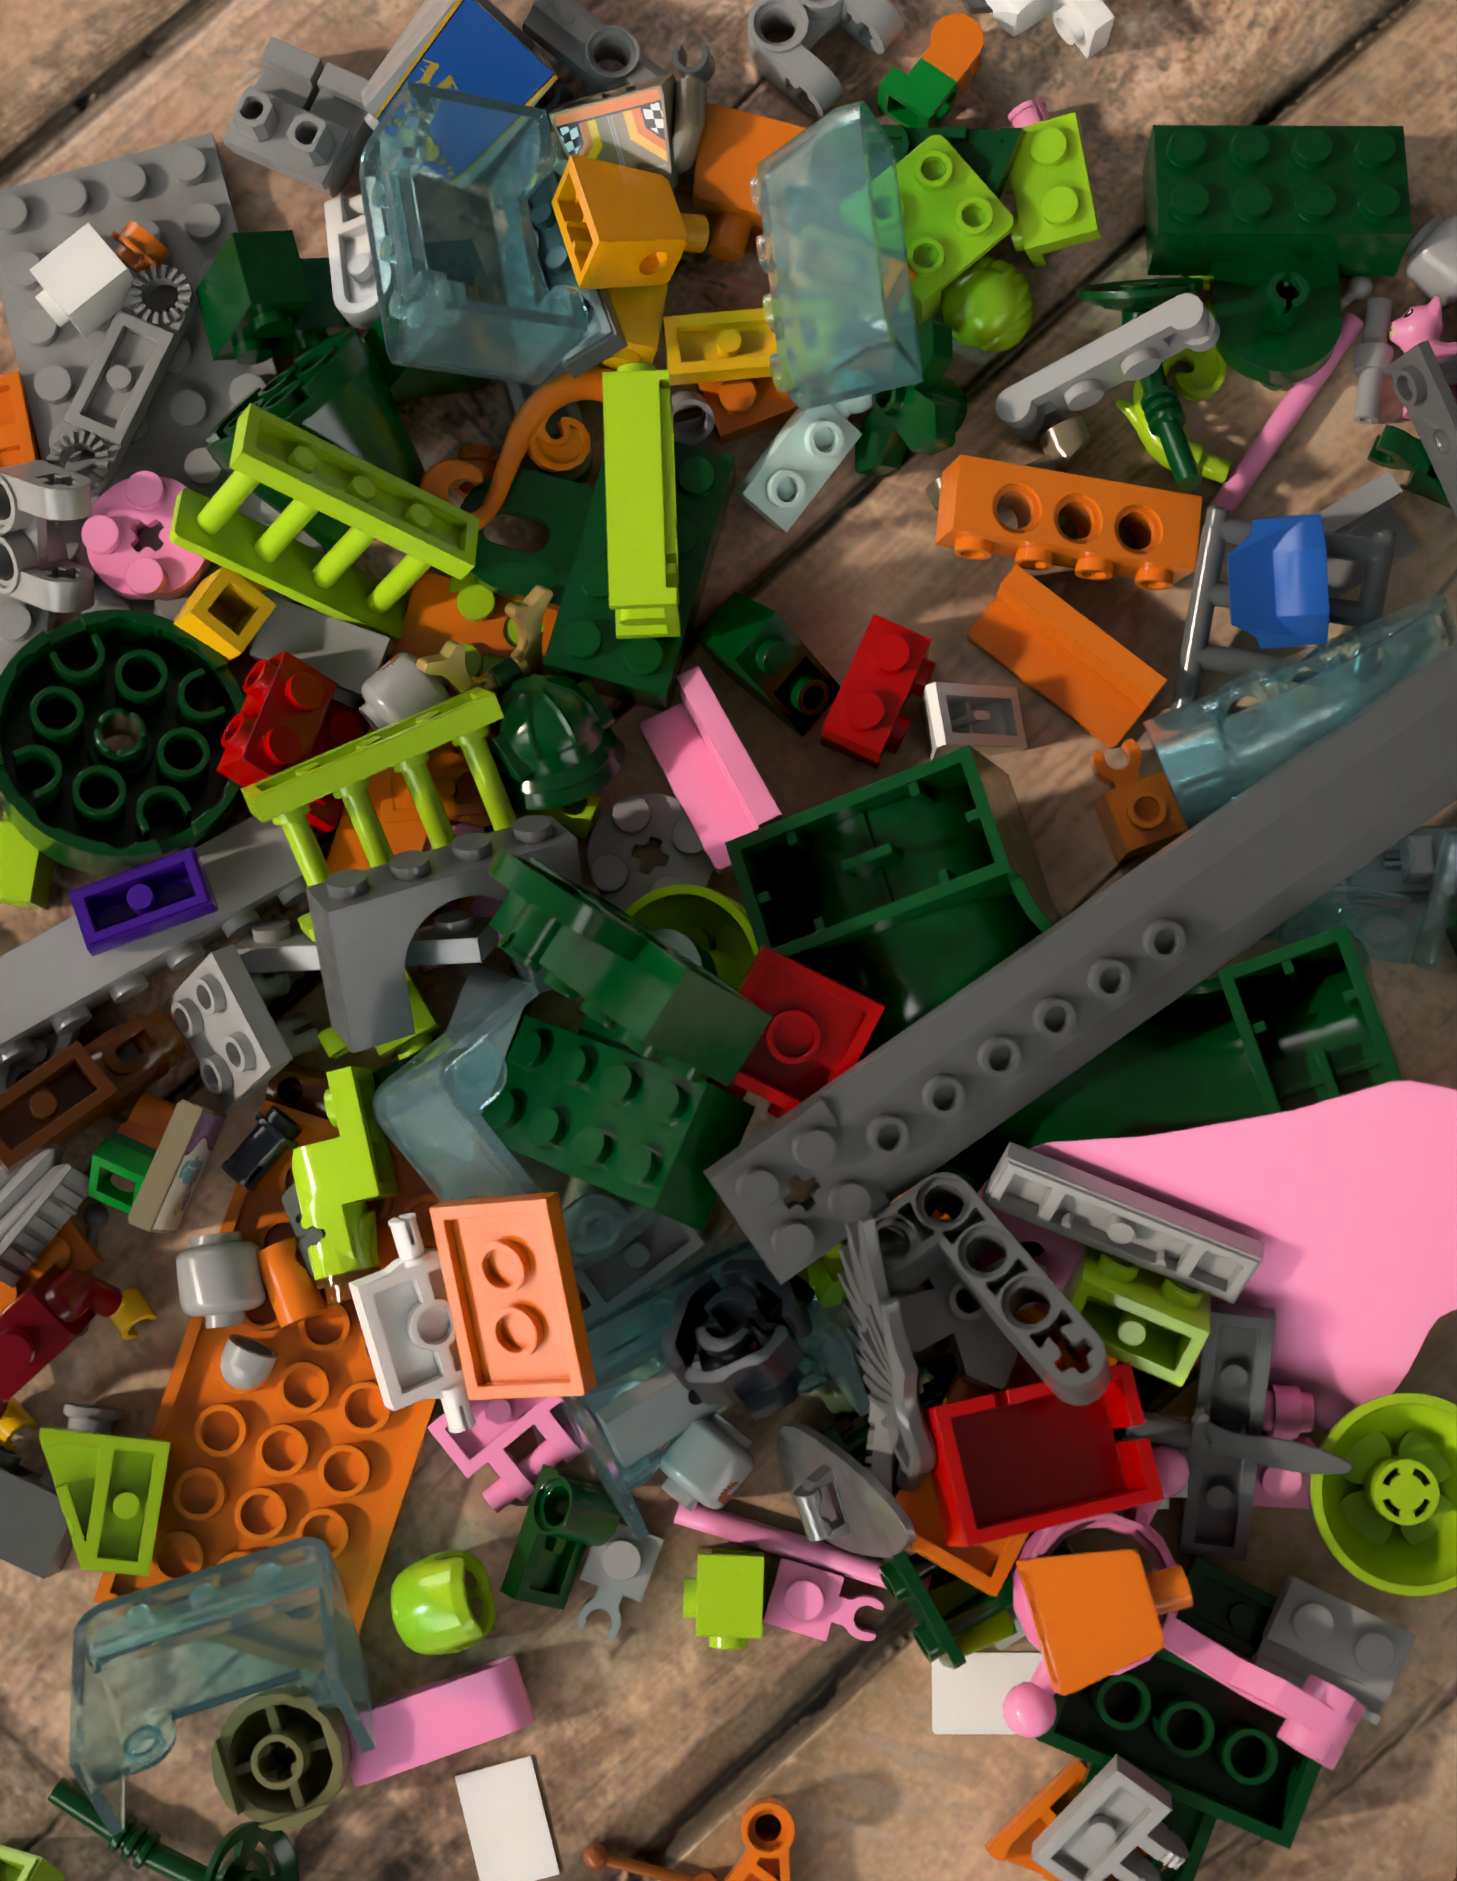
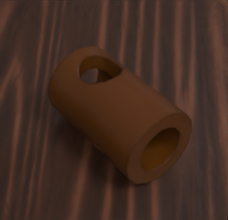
(299, 1089)

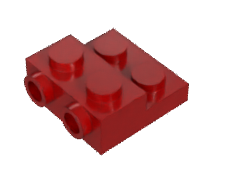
(286, 722)
(813, 1032)

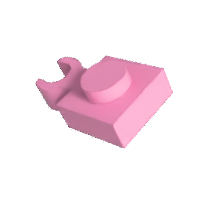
(810, 1600)

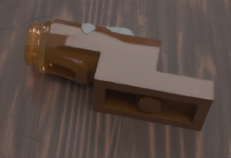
(84, 1086)

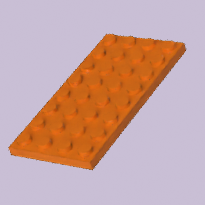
(306, 1445)

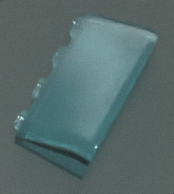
(836, 262)

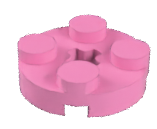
(112, 538)

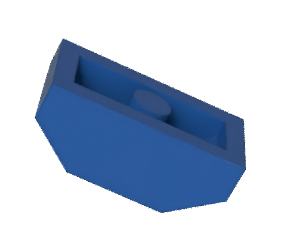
(1281, 582)

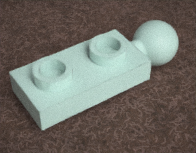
(801, 460)

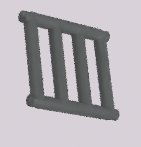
(1210, 592)

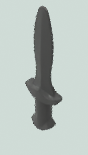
(1205, 1438)

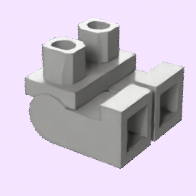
(302, 119)

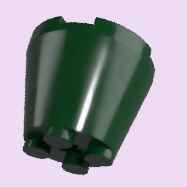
(341, 398)

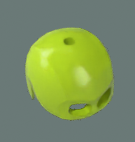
(435, 1604)

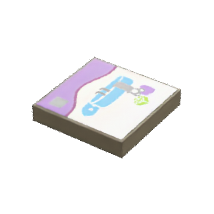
(176, 1168)

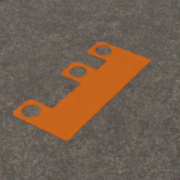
(427, 626)

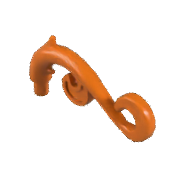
(527, 435)

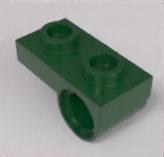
(560, 1521)

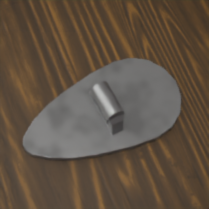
(840, 1496)

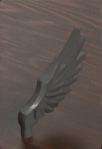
(885, 1352)

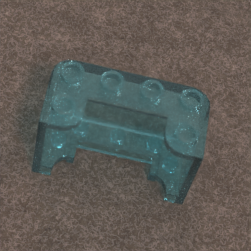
(457, 239)

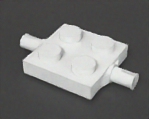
(412, 1328)

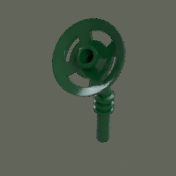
(1160, 401)
(153, 1854)

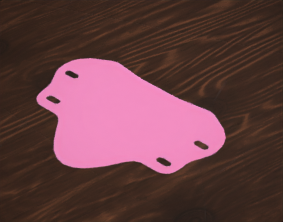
(1349, 1218)

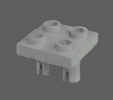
(231, 1028)

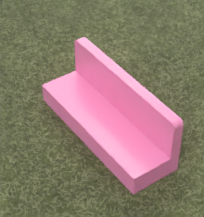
(709, 769)

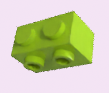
(1140, 1314)

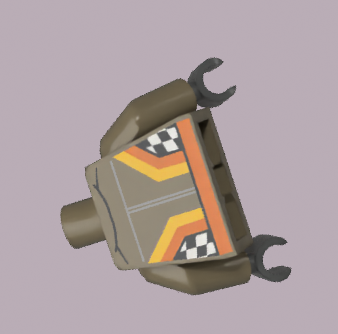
(638, 125)

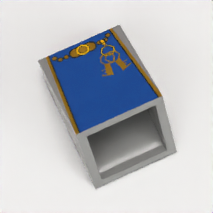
(463, 50)

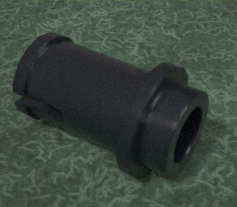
(262, 1148)

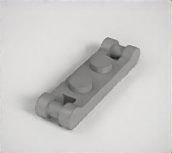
(1119, 356)

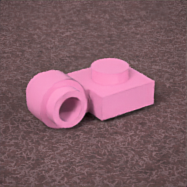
(1285, 1416)

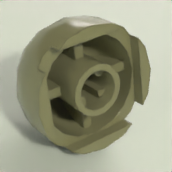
(281, 1758)

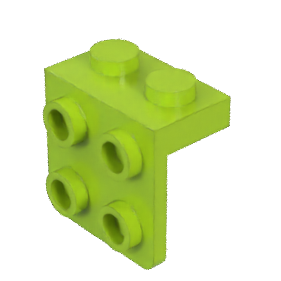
(946, 219)

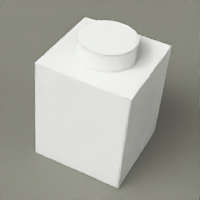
(82, 281)

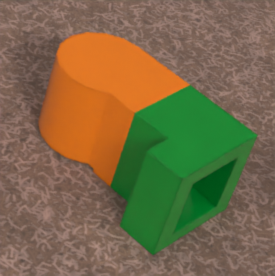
(937, 78)
(129, 1152)

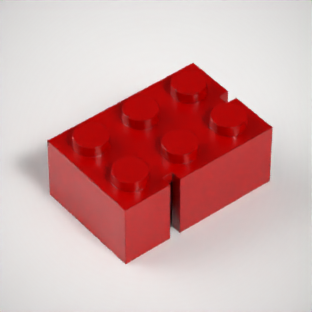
(1037, 1462)

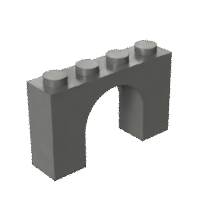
(371, 915)

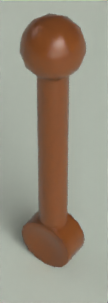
(597, 1857)

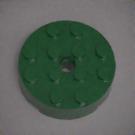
(104, 680)

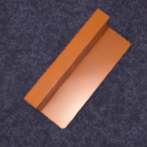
(1065, 658)

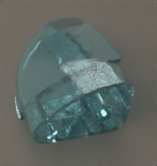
(1220, 756)

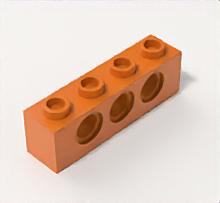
(1160, 519)

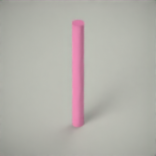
(1282, 422)
(783, 1543)

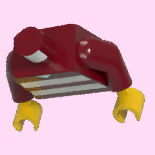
(49, 1320)

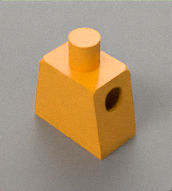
(623, 225)

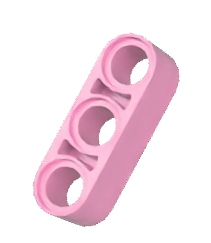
(443, 1719)

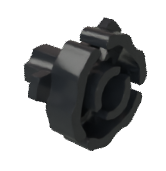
(749, 1347)

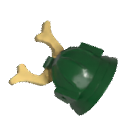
(554, 728)

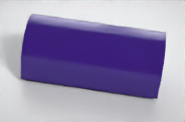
(143, 901)

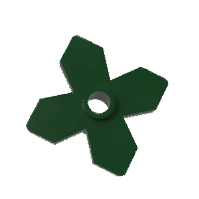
(917, 414)

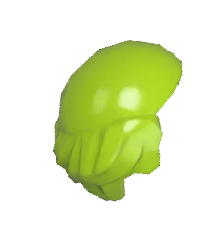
(988, 305)

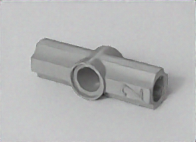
(584, 40)

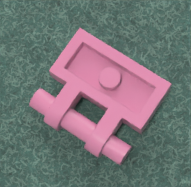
(496, 1427)

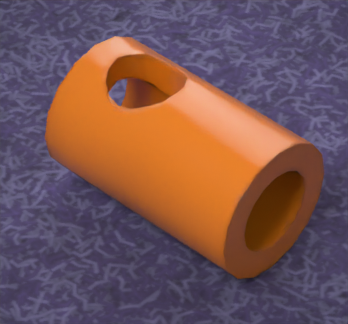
(288, 1283)

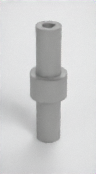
(1372, 360)

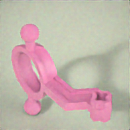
(1316, 1718)

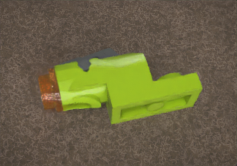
(335, 1184)

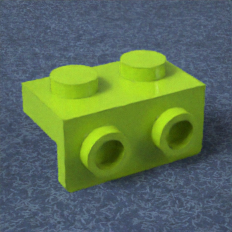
(1052, 190)

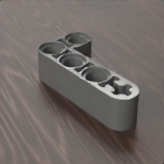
(997, 1292)

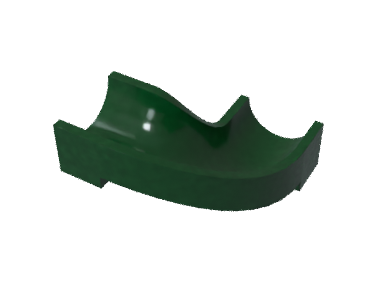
(938, 882)

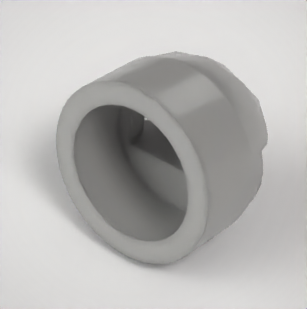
(694, 424)
(246, 1361)

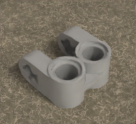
(792, 65)
(31, 548)

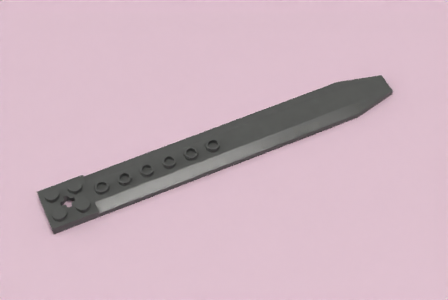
(1096, 973)

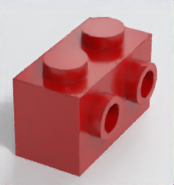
(877, 686)

